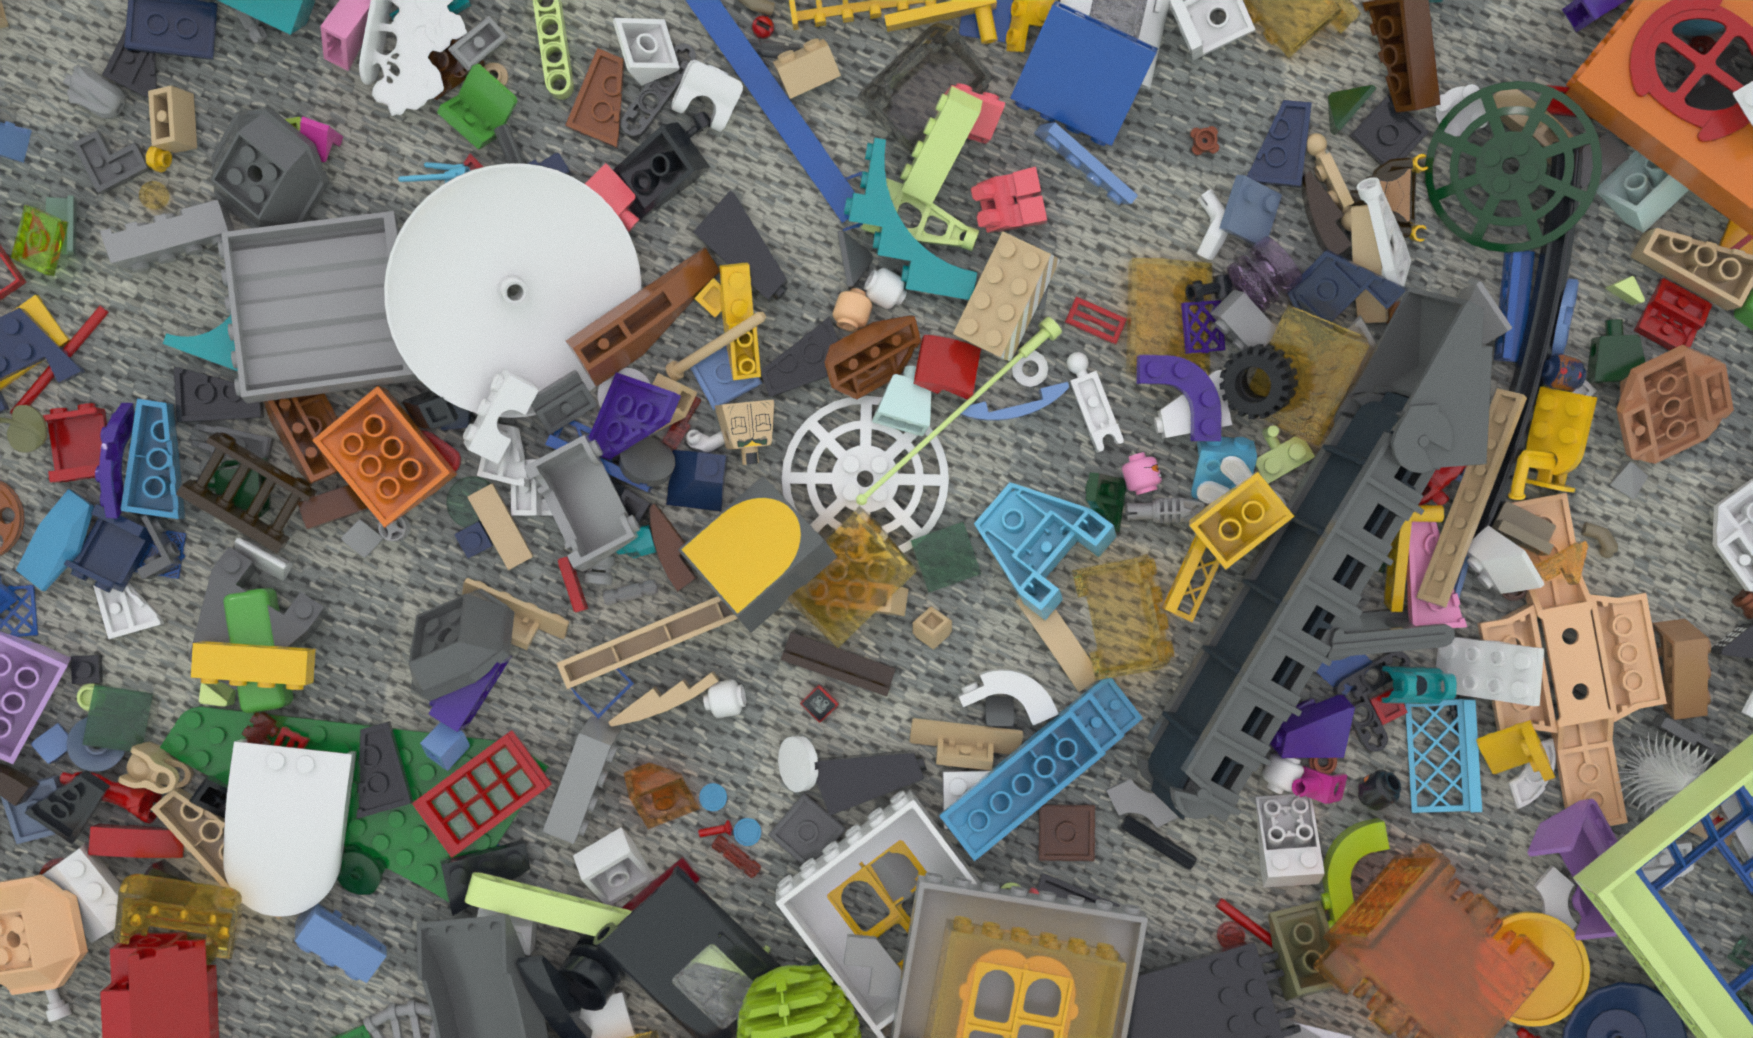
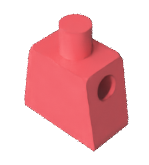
(615, 193)

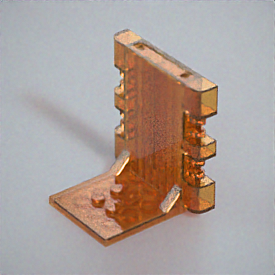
(1430, 953)

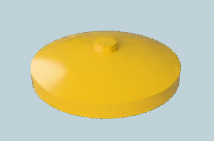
(1566, 981)

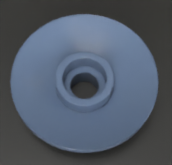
(88, 757)

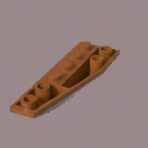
(640, 320)

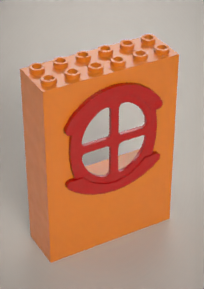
(1697, 147)

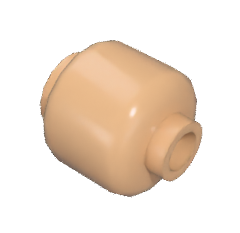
(852, 310)

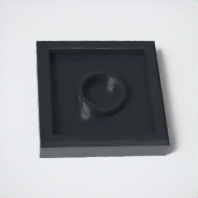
(1388, 133)

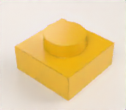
(710, 298)

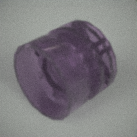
(1266, 272)

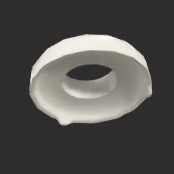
(1039, 377)

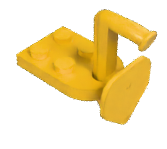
(1554, 440)

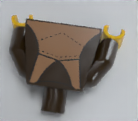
(1399, 186)

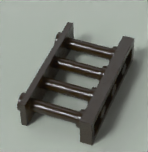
(223, 506)

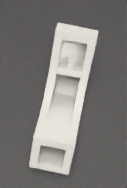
(1014, 683)

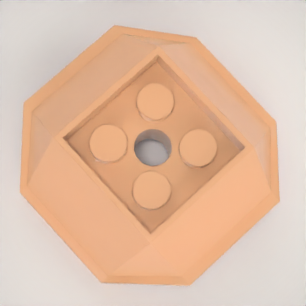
(38, 935)

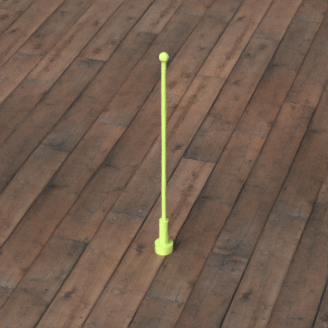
(1048, 329)

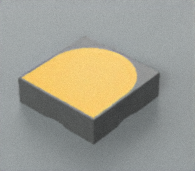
(757, 553)

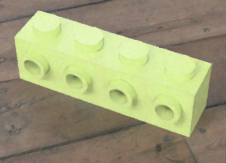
(941, 145)

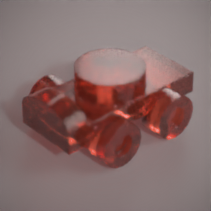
(263, 726)

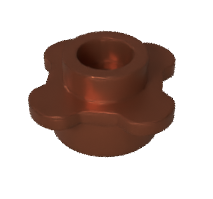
(1210, 134)

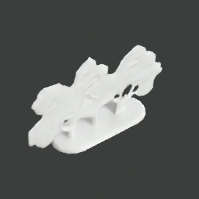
(419, 29)

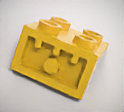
(1514, 748)

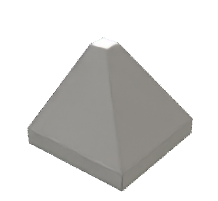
(1629, 479)

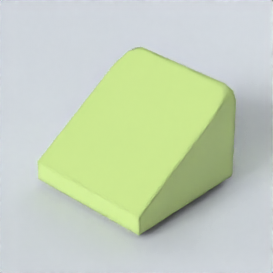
(1627, 290)

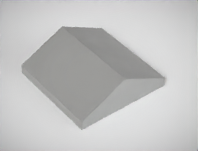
(896, 875)

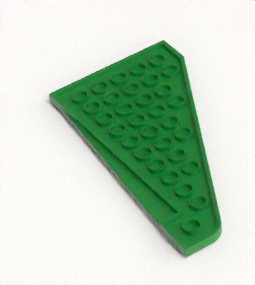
(399, 836)

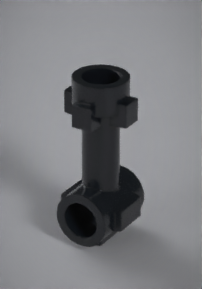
(1220, 287)

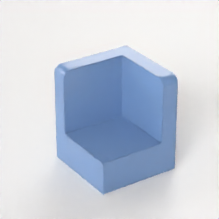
(445, 745)

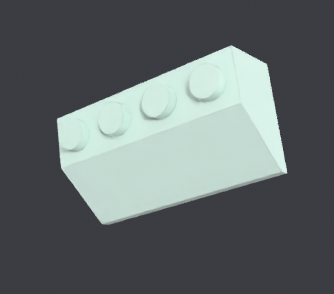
(1640, 191)

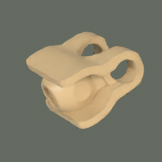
(153, 766)

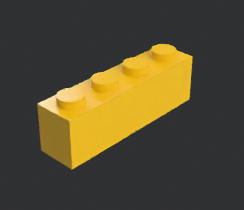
(253, 664)

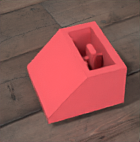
(988, 117)

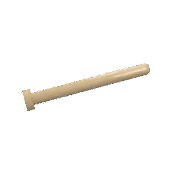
(676, 369)

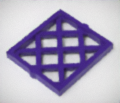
(1194, 318)

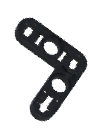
(1361, 689)

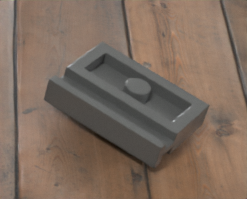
(562, 402)

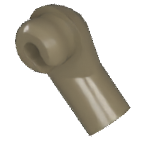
(761, 6)

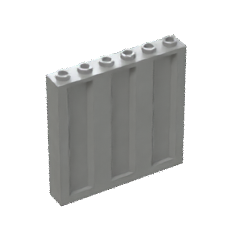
(311, 307)

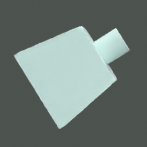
(905, 404)

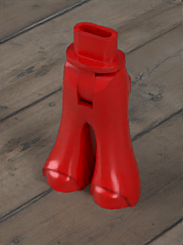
(134, 800)

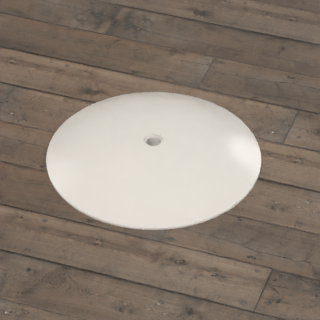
(475, 242)

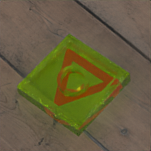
(39, 240)

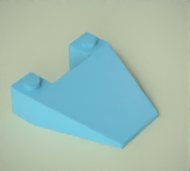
(1033, 534)

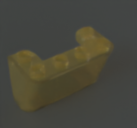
(1125, 616)

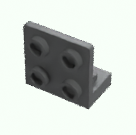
(1708, 92)

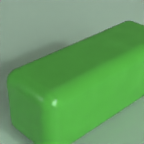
(250, 625)

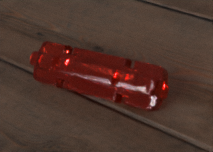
(736, 856)

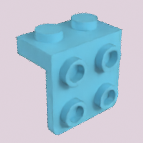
(1213, 453)

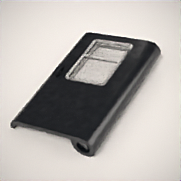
(681, 961)

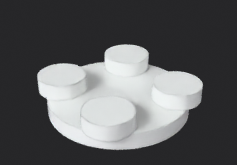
(1465, 116)

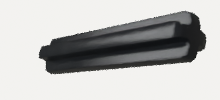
(1158, 842)

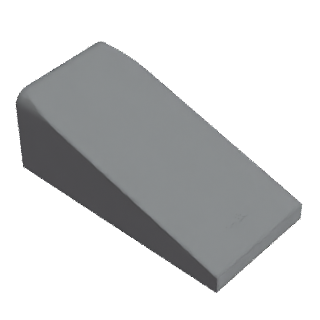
(478, 43)

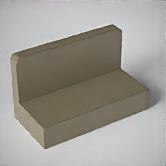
(1524, 529)

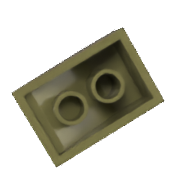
(1299, 943)

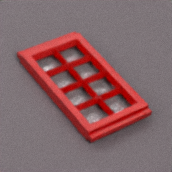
(482, 793)

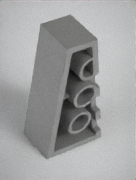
(167, 236)
(581, 780)

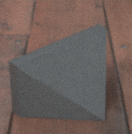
(855, 258)

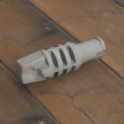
(1165, 510)

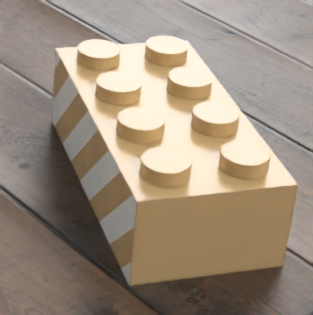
(1006, 296)

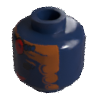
(1563, 373)

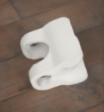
(710, 82)

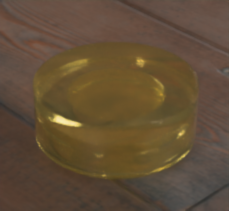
(154, 195)

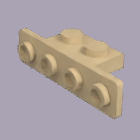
(527, 616)
(965, 743)

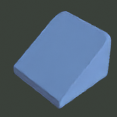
(52, 744)

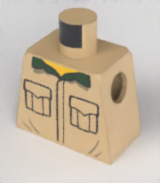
(746, 427)

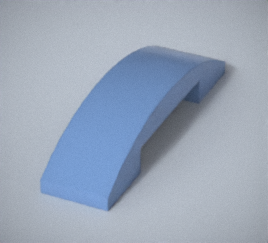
(1047, 394)

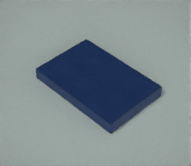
(172, 27)

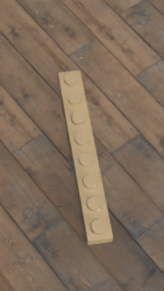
(1470, 502)

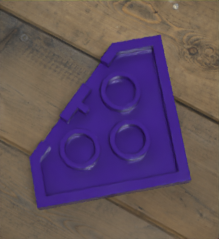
(631, 414)

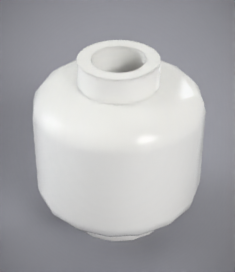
(885, 288)
(725, 698)
(1282, 773)

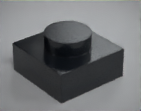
(86, 669)

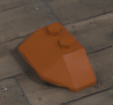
(871, 355)
(297, 424)

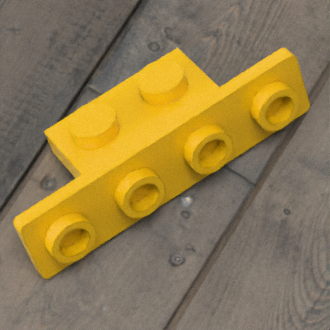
(1025, 14)

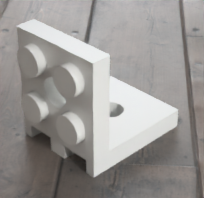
(1199, 31)

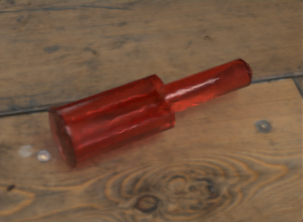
(679, 429)

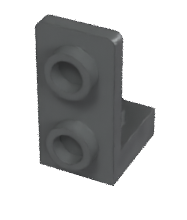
(168, 549)

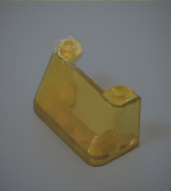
(179, 906)

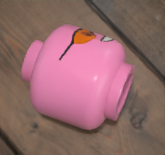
(1141, 473)

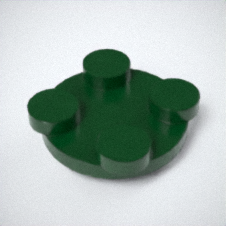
(360, 871)

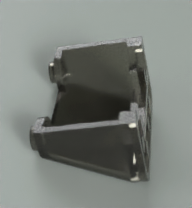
(911, 85)

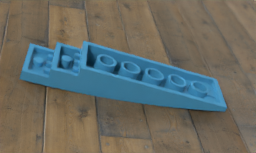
(1040, 767)

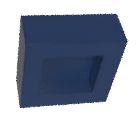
(473, 539)

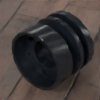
(590, 974)

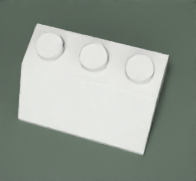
(94, 887)

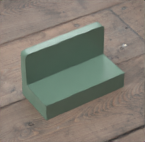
(66, 210)

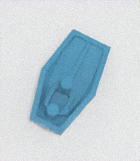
(56, 539)

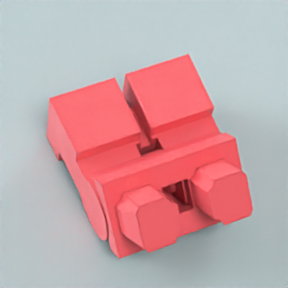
(998, 203)

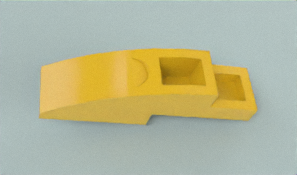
(737, 307)

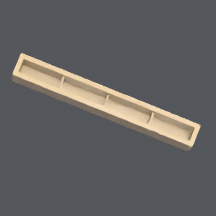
(644, 641)

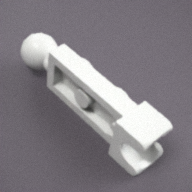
(1092, 402)

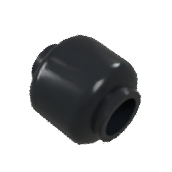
(1379, 789)

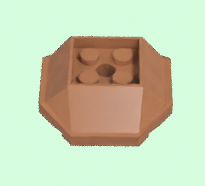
(1672, 403)

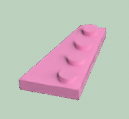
(1421, 548)

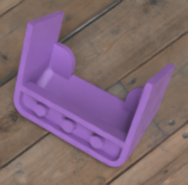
(1580, 837)

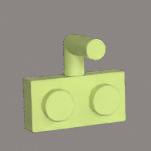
(1282, 456)

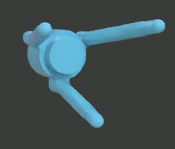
(454, 171)

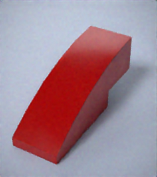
(134, 841)

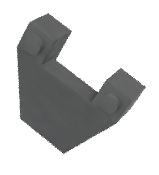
(230, 577)

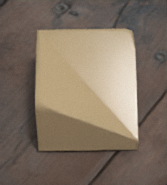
(932, 627)

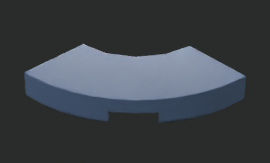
(1565, 316)

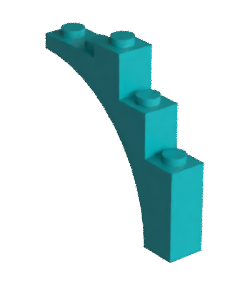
(875, 207)

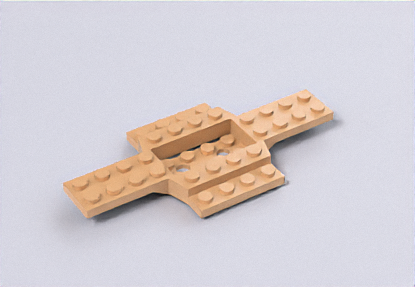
(1611, 657)

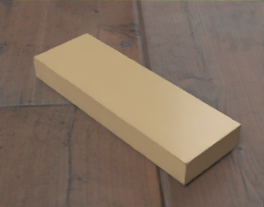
(500, 526)

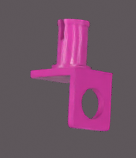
(1319, 786)

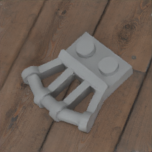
(393, 1013)

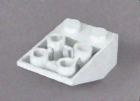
(1288, 841)

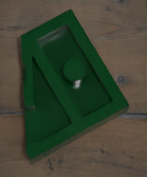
(1106, 497)

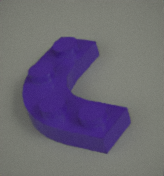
(1195, 386)
(109, 471)

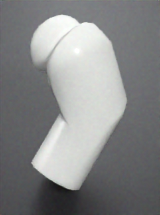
(703, 442)

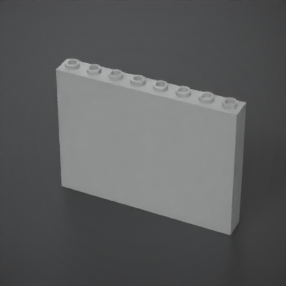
(1042, 912)

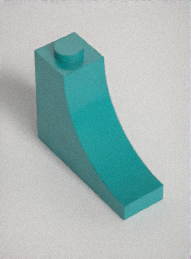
(211, 346)

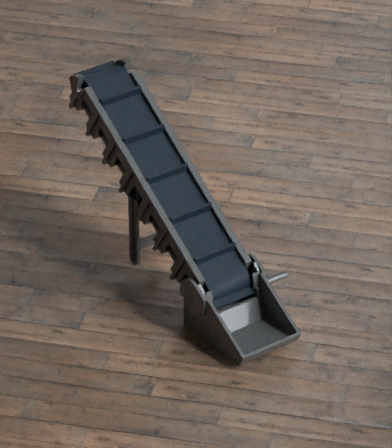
(1406, 416)

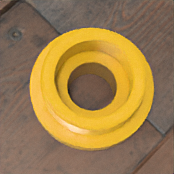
(158, 159)

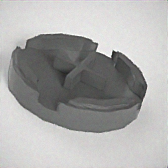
(647, 462)

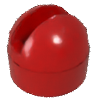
(760, 31)

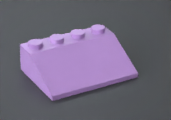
(26, 683)

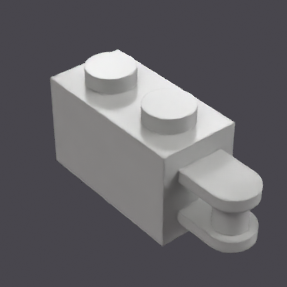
(1243, 321)

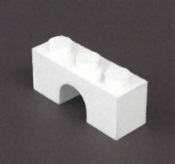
(507, 393)

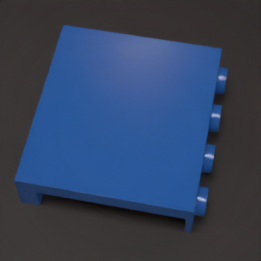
(1083, 73)

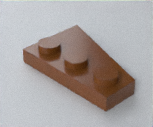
(600, 100)

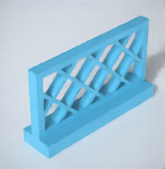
(1468, 754)

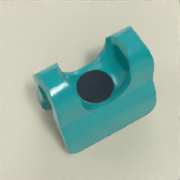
(1420, 685)

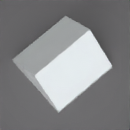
(646, 48)

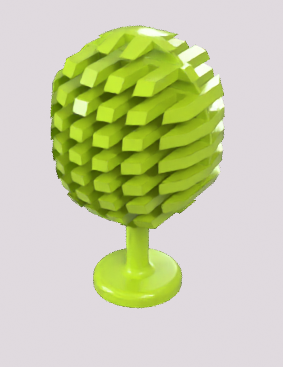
(797, 1004)

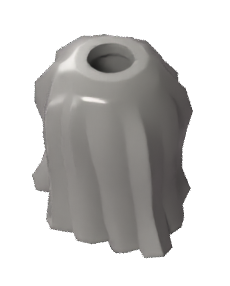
(94, 92)

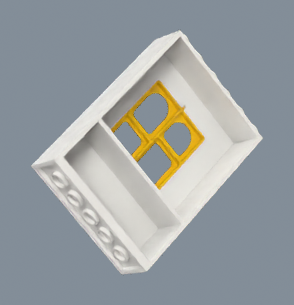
(814, 894)

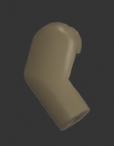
(1604, 536)

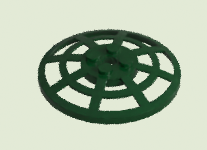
(1530, 173)

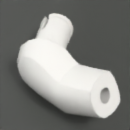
(1214, 236)

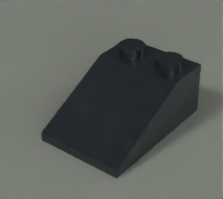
(661, 168)

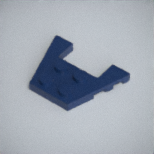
(1336, 282)
(26, 344)

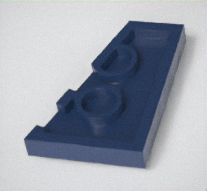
(1284, 148)

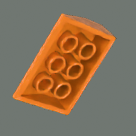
(384, 456)

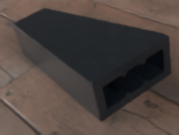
(736, 240)
(862, 777)

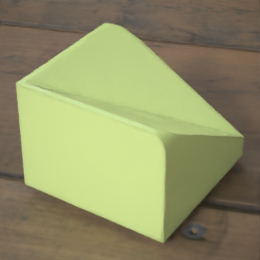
(217, 694)

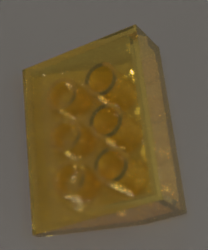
(1155, 310)
(1325, 365)
(857, 581)

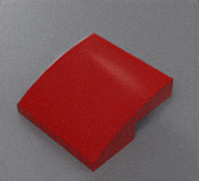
(1678, 306)
(947, 366)

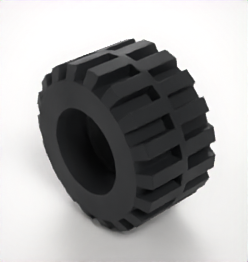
(1243, 397)

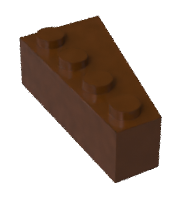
(1406, 51)

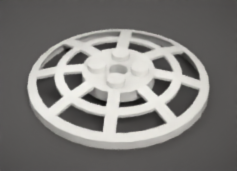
(861, 459)

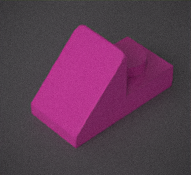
(321, 135)

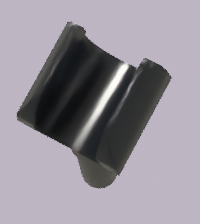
(701, 121)

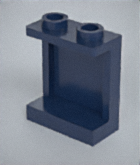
(111, 551)

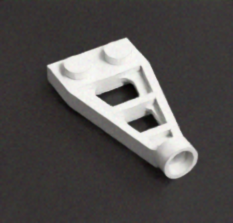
(1394, 257)

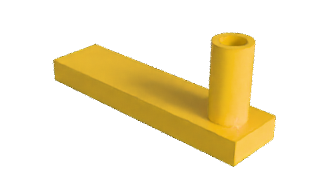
(947, 11)
(1399, 553)

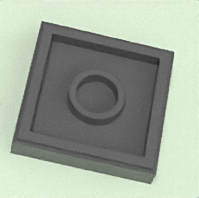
(806, 829)

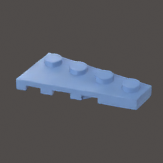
(1081, 159)

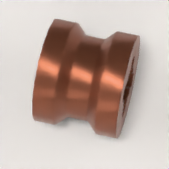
(1745, 602)

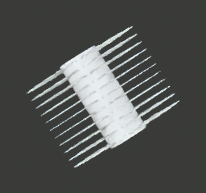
(1663, 775)

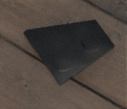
(132, 69)

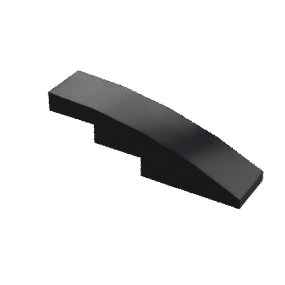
(551, 995)

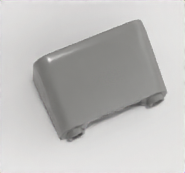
(583, 502)

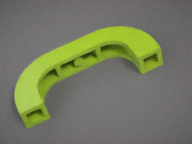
(1340, 859)

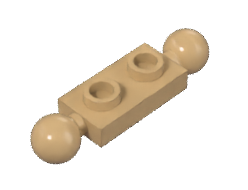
(1328, 172)

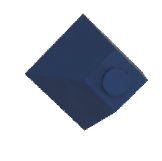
(697, 480)

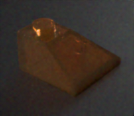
(659, 794)

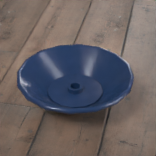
(1625, 1012)

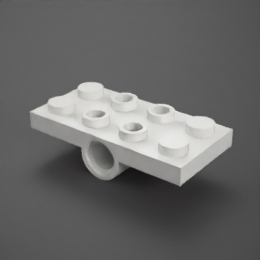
(1494, 670)

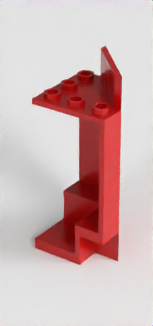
(160, 989)

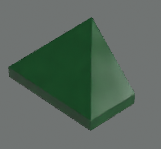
(1345, 104)

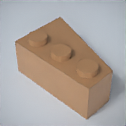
(1684, 668)

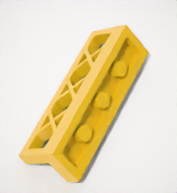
(1184, 577)

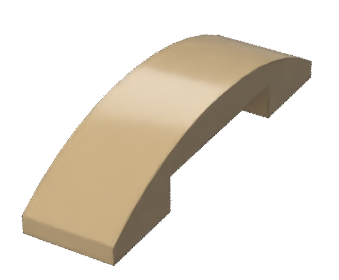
(1063, 646)

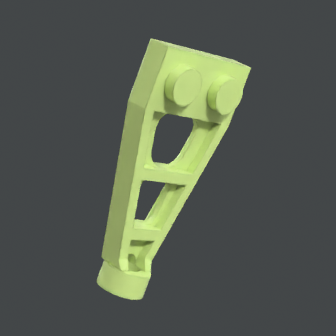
(954, 229)

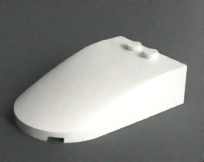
(285, 825)

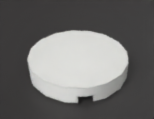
(797, 763)

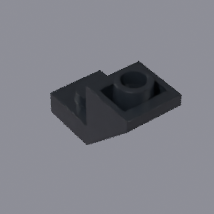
(430, 411)

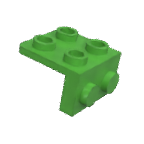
(479, 107)

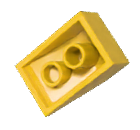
(1240, 519)

